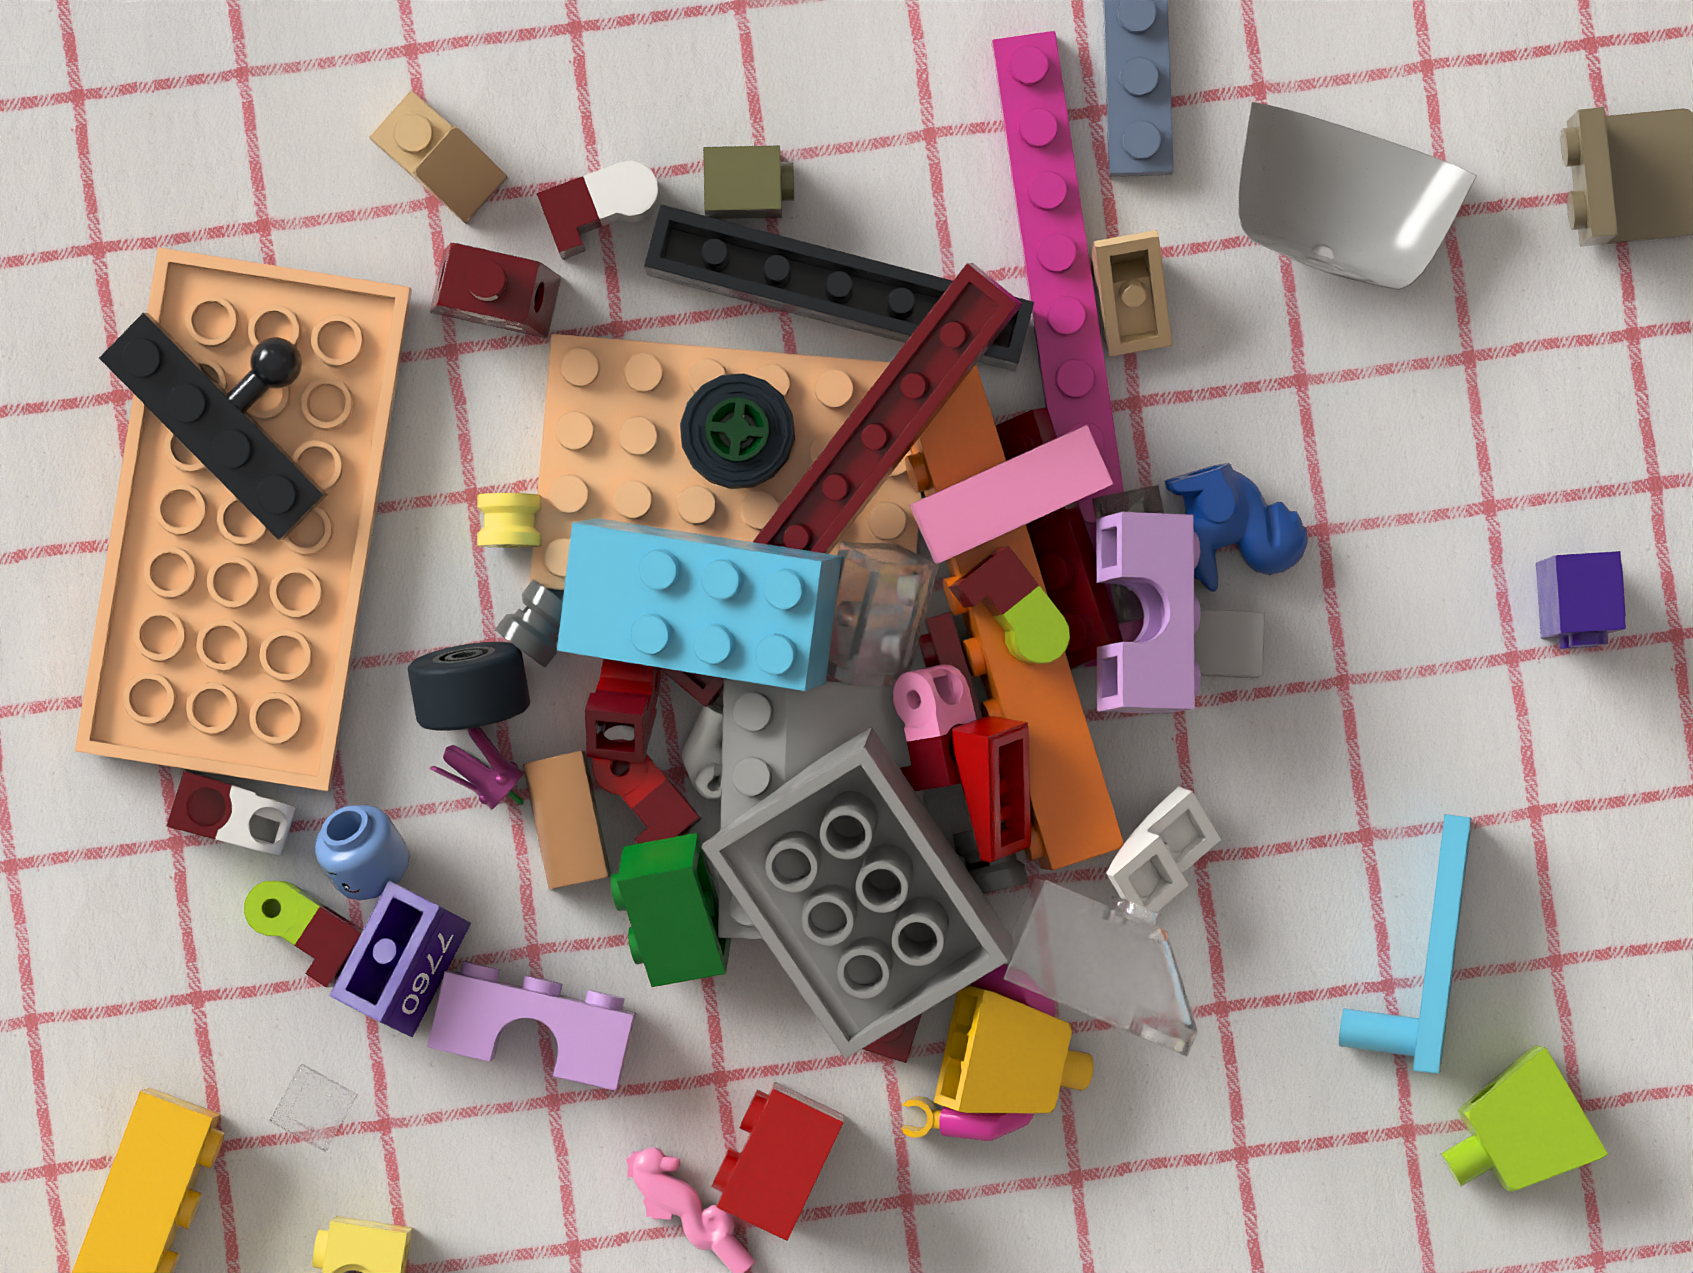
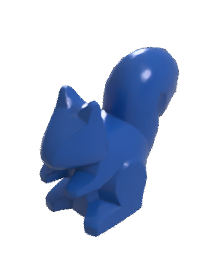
(1233, 511)

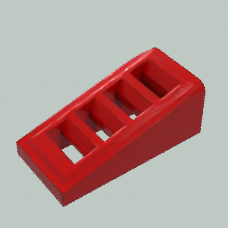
(996, 783)

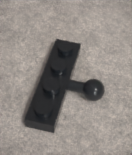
(216, 422)

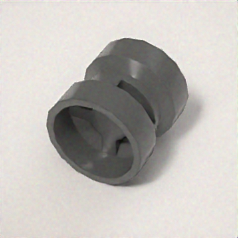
(536, 626)
(989, 876)

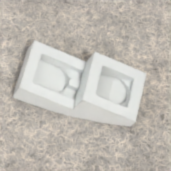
(1161, 849)

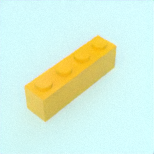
(151, 1186)

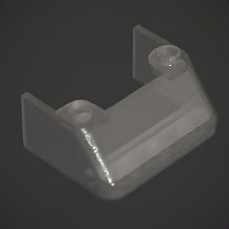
(1102, 963)

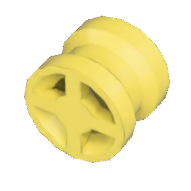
(509, 520)

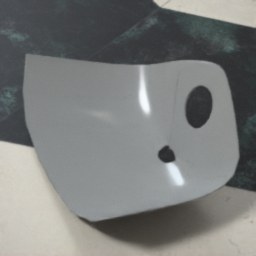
(1346, 190)

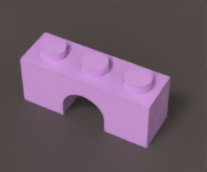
(1157, 562)
(588, 1033)

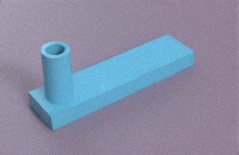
(1423, 1035)

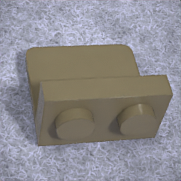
(1629, 175)

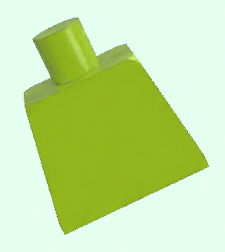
(1524, 1127)

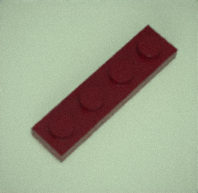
(1064, 553)

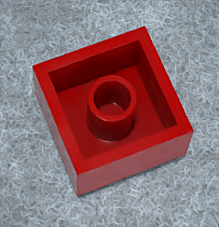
(779, 1159)

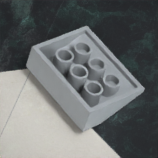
(778, 734)
(859, 894)

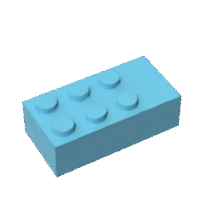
(699, 603)

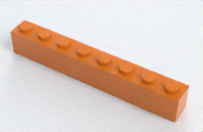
(1068, 792)

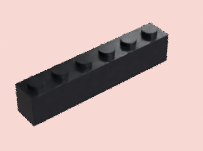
(808, 280)

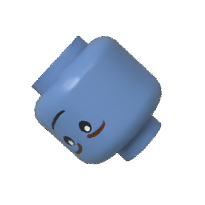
(361, 851)

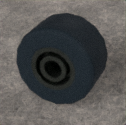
(468, 686)

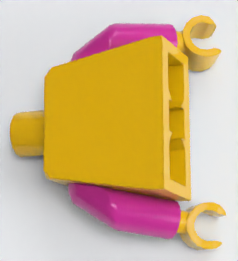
(1000, 1062)

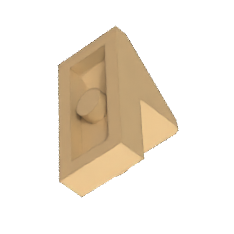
(438, 156)
(1132, 292)

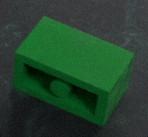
(671, 910)

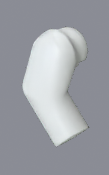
(704, 752)

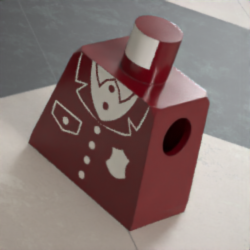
(495, 290)

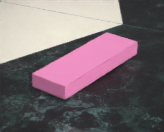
(1011, 494)

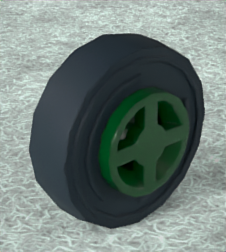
(739, 408)

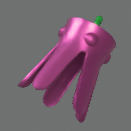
(487, 783)

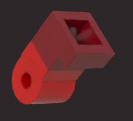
(626, 697)
(648, 795)

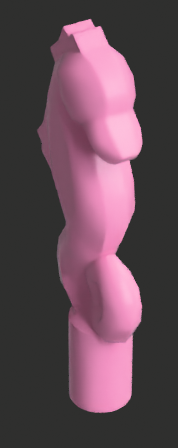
(671, 1196)

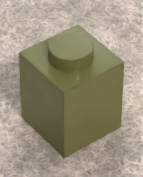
(746, 182)

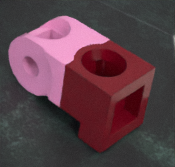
(931, 705)

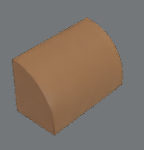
(566, 819)

